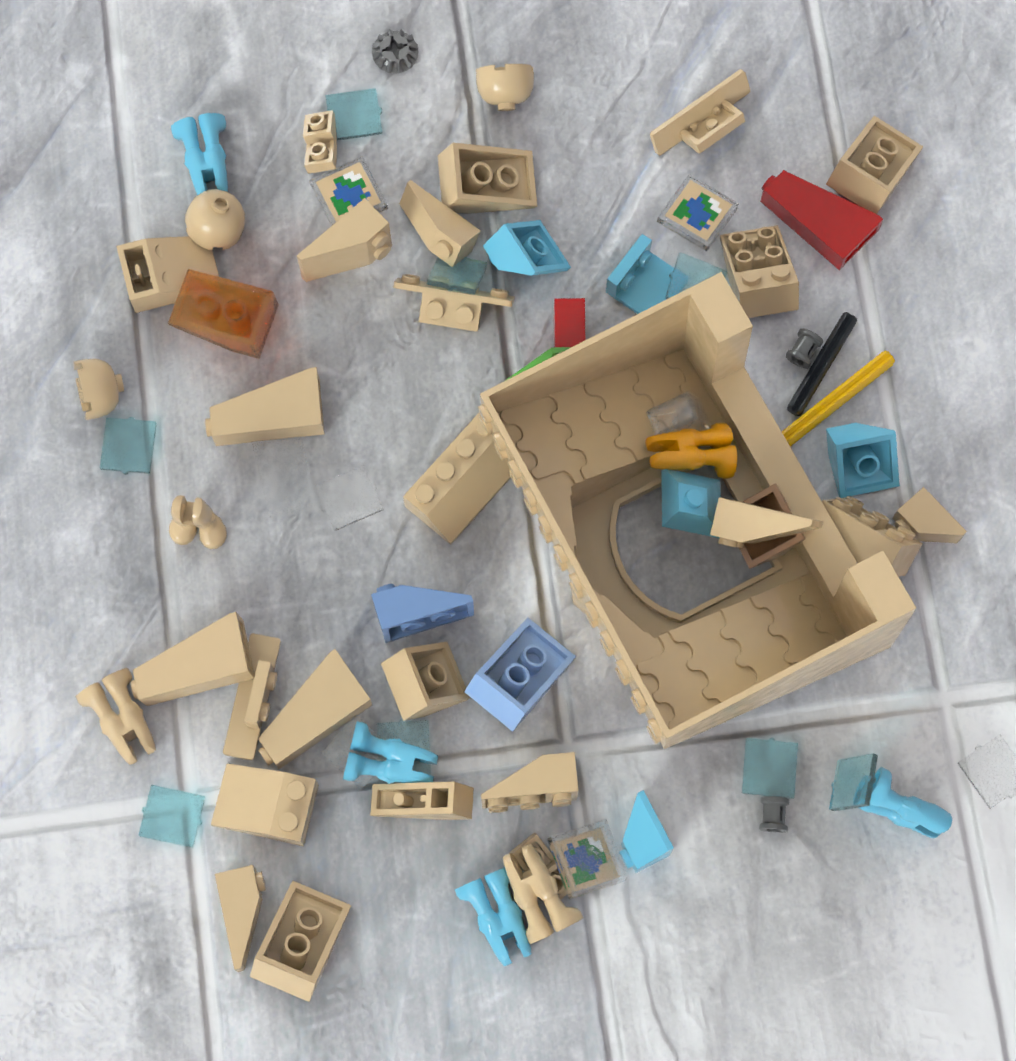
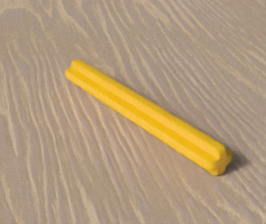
(838, 397)

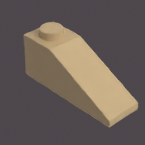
(439, 226)
(423, 800)
(240, 905)

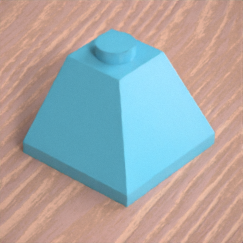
(525, 249)
(862, 458)
(689, 501)
(644, 837)

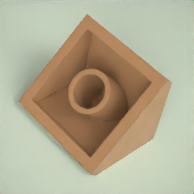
(768, 550)

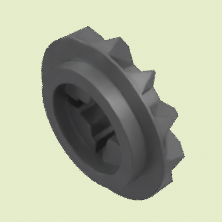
(387, 60)

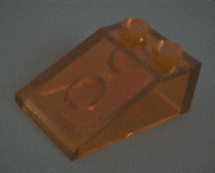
(225, 312)

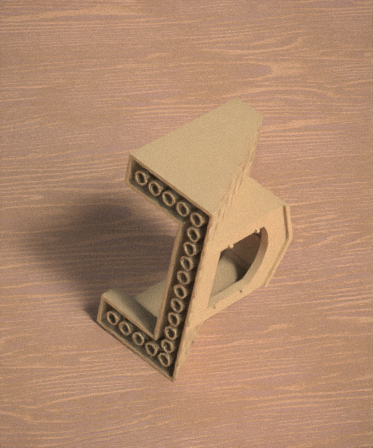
(581, 454)

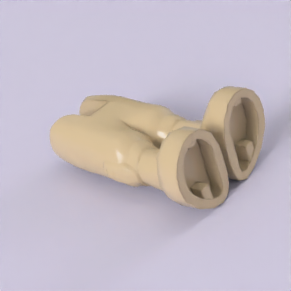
(193, 515)
(130, 720)
(534, 884)

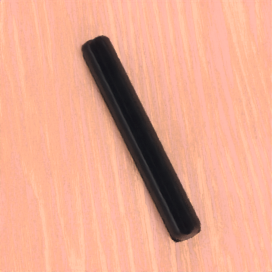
(821, 364)

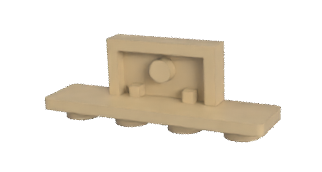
(704, 119)
(453, 307)
(251, 699)

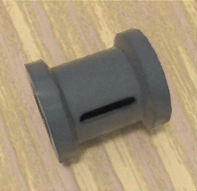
(804, 348)
(774, 814)

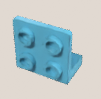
(640, 278)

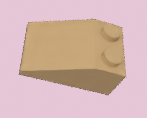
(874, 165)
(486, 178)
(348, 244)
(747, 523)
(265, 803)
(300, 941)

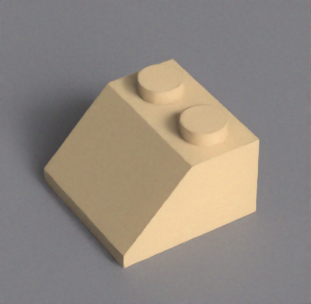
(424, 680)

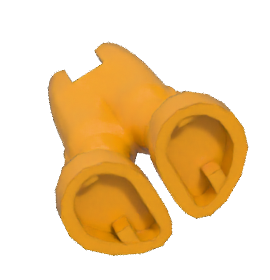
(680, 451)

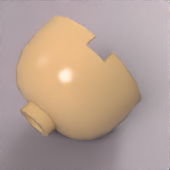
(505, 85)
(215, 219)
(97, 387)

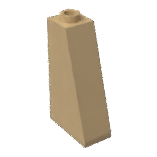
(271, 412)
(199, 663)
(315, 711)

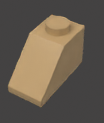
(928, 519)

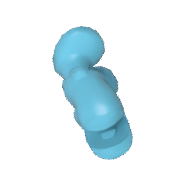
(204, 165)
(398, 756)
(906, 811)
(499, 925)

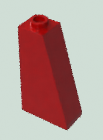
(820, 217)
(569, 321)

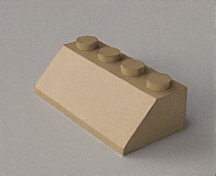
(459, 482)

